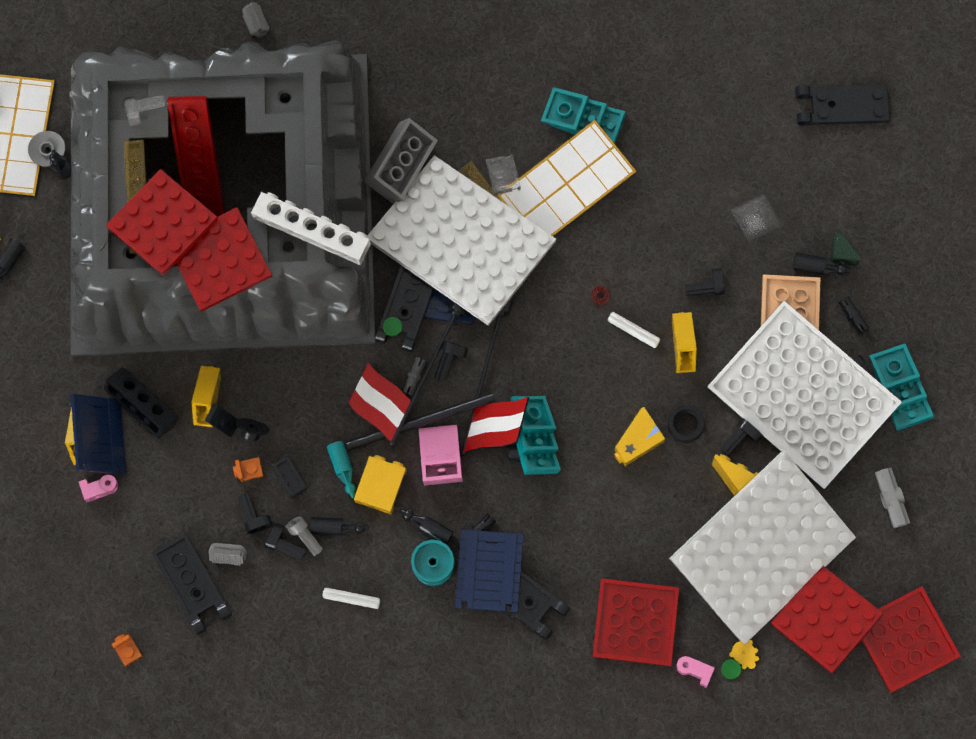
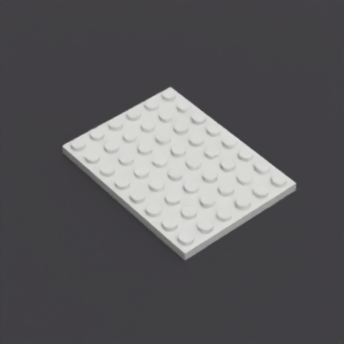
(461, 240)
(804, 394)
(762, 547)

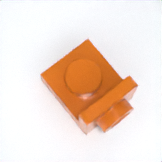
(248, 469)
(126, 649)

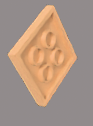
(797, 291)

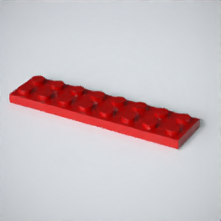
(196, 150)

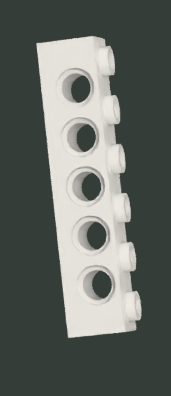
(353, 253)

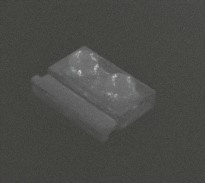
(503, 174)

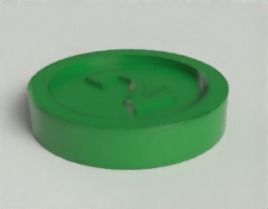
(392, 326)
(731, 669)

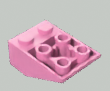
(440, 455)

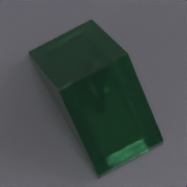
(843, 251)

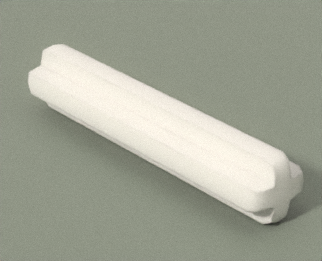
(634, 330)
(351, 598)

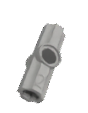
(892, 497)

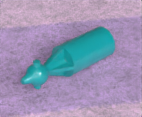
(342, 465)

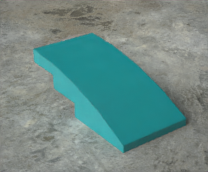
(575, 111)
(899, 375)
(536, 439)

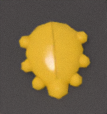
(745, 654)

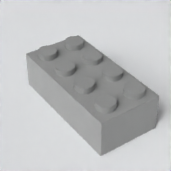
(400, 160)

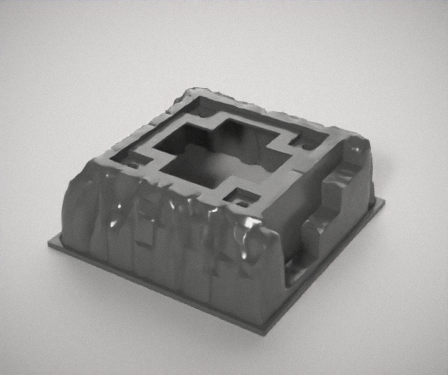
(313, 293)

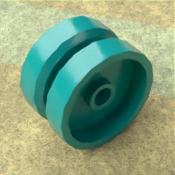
(433, 574)

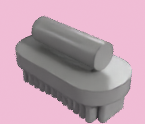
(255, 20)
(227, 553)

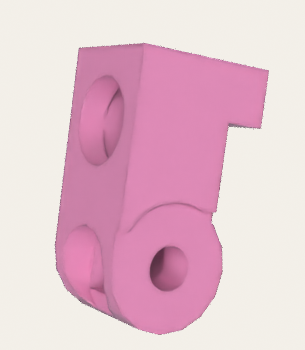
(95, 490)
(695, 668)

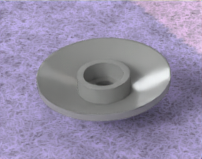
(43, 141)

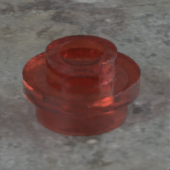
(600, 289)

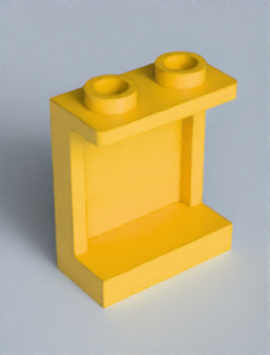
(380, 484)

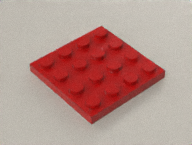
(162, 222)
(223, 262)
(827, 619)
(635, 622)
(909, 640)

